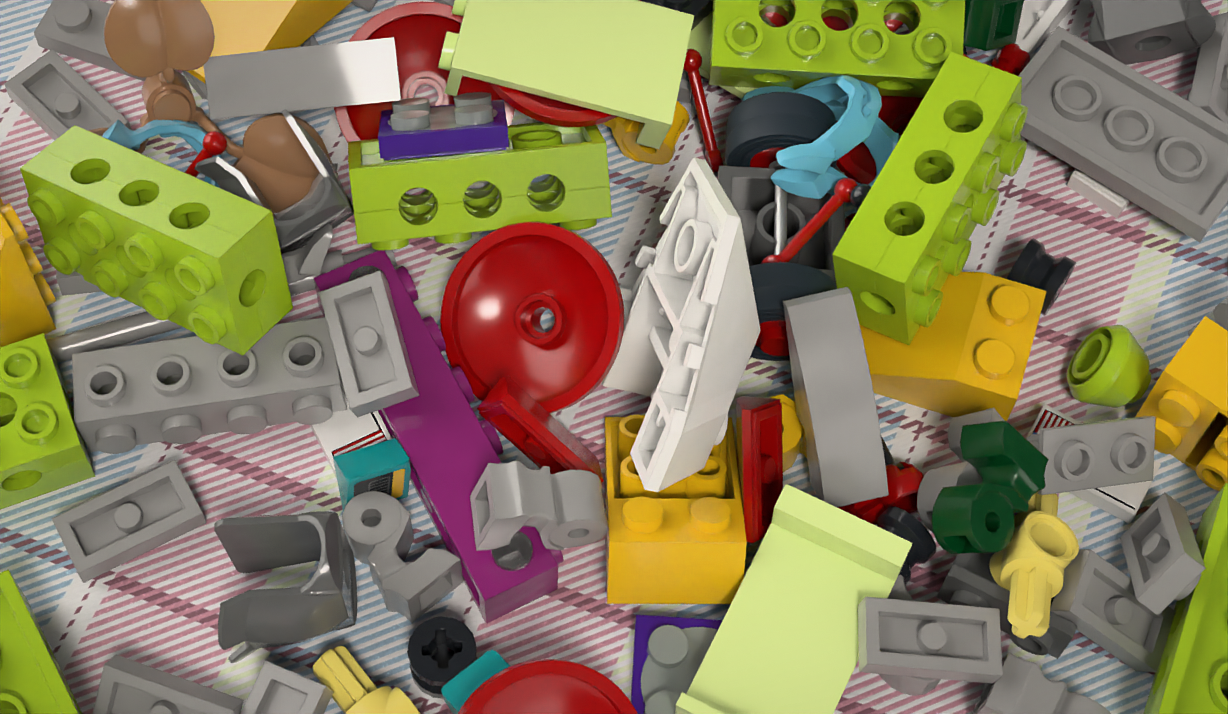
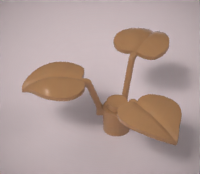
(168, 35)

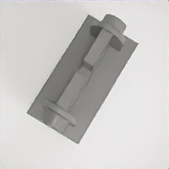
(1097, 454)

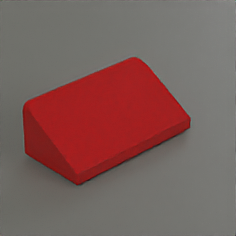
(535, 430)
(759, 461)

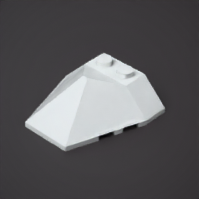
(687, 330)

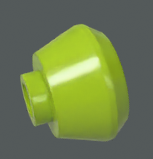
(1109, 368)

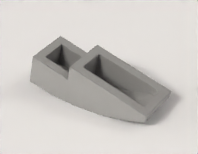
(302, 78)
(835, 398)

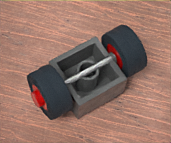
(773, 216)

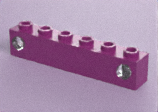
(450, 454)

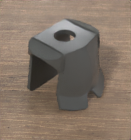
(1149, 28)
(295, 233)
(287, 614)

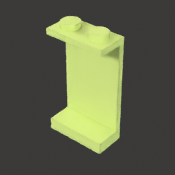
(581, 52)
(796, 613)

